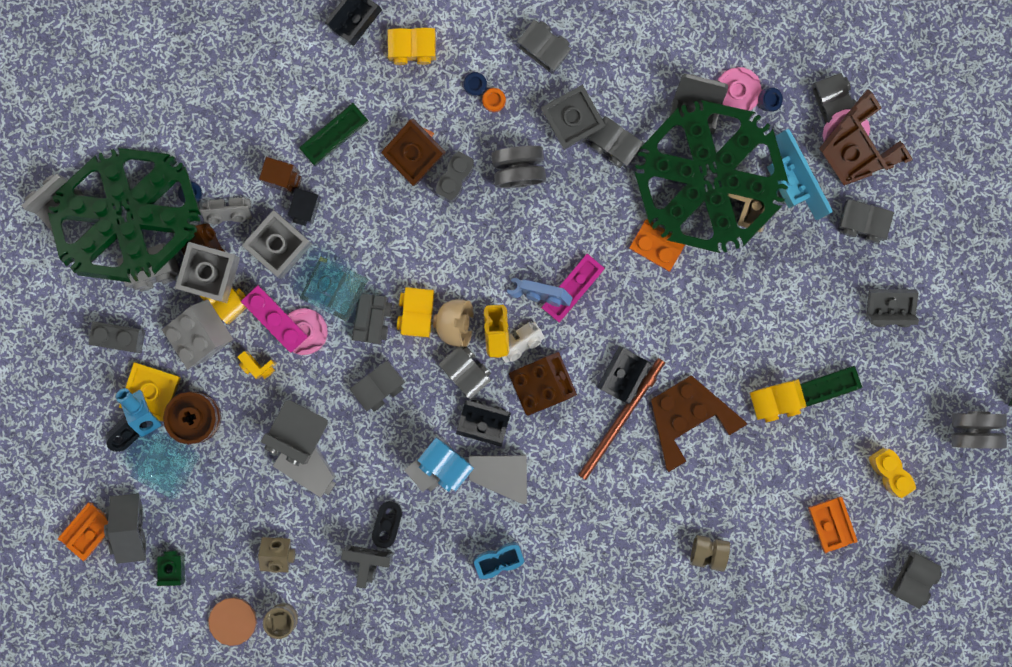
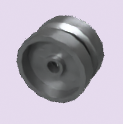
(518, 166)
(979, 430)

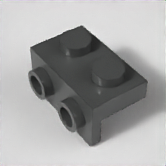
(892, 307)

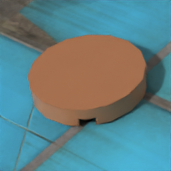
(232, 621)

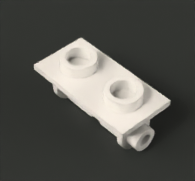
(530, 337)

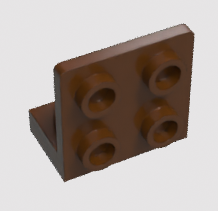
(542, 384)

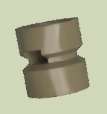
(710, 553)
(280, 621)

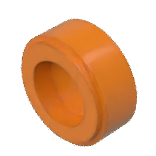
(494, 100)

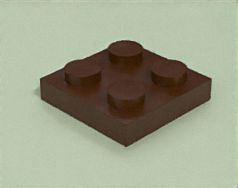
(413, 152)

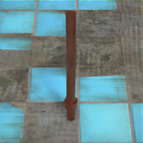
(647, 382)

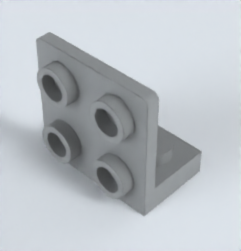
(39, 201)

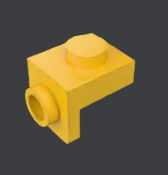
(250, 365)

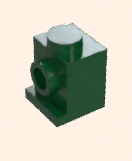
(177, 576)

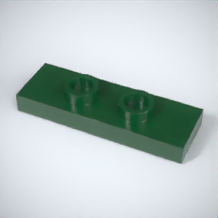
(333, 134)
(830, 386)

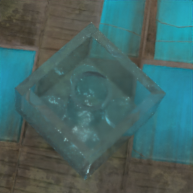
(334, 288)
(164, 466)

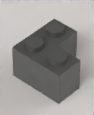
(125, 528)

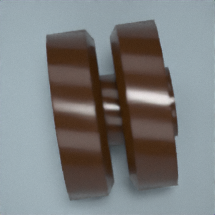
(178, 417)

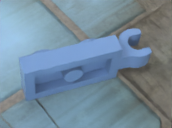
(538, 291)

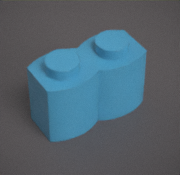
(445, 464)
(493, 562)

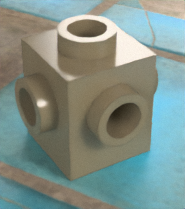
(275, 554)

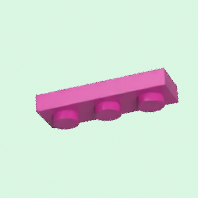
(576, 285)
(274, 318)

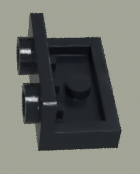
(352, 19)
(624, 375)
(483, 422)

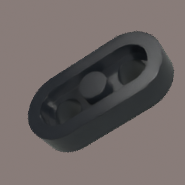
(125, 433)
(386, 523)

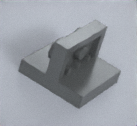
(573, 117)
(368, 559)

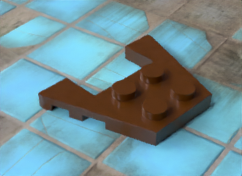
(852, 151)
(683, 409)

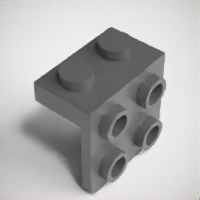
(695, 88)
(295, 433)

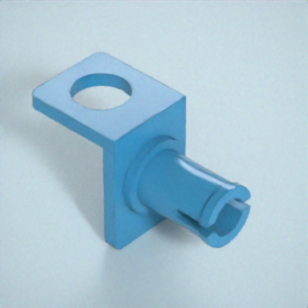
(137, 411)

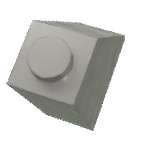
(501, 474)
(314, 475)

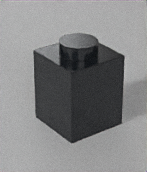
(304, 207)

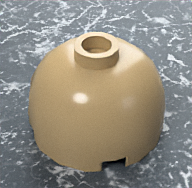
(453, 322)

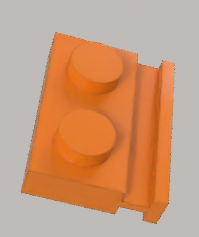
(655, 248)
(832, 524)
(85, 531)

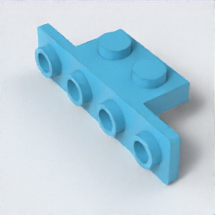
(802, 182)

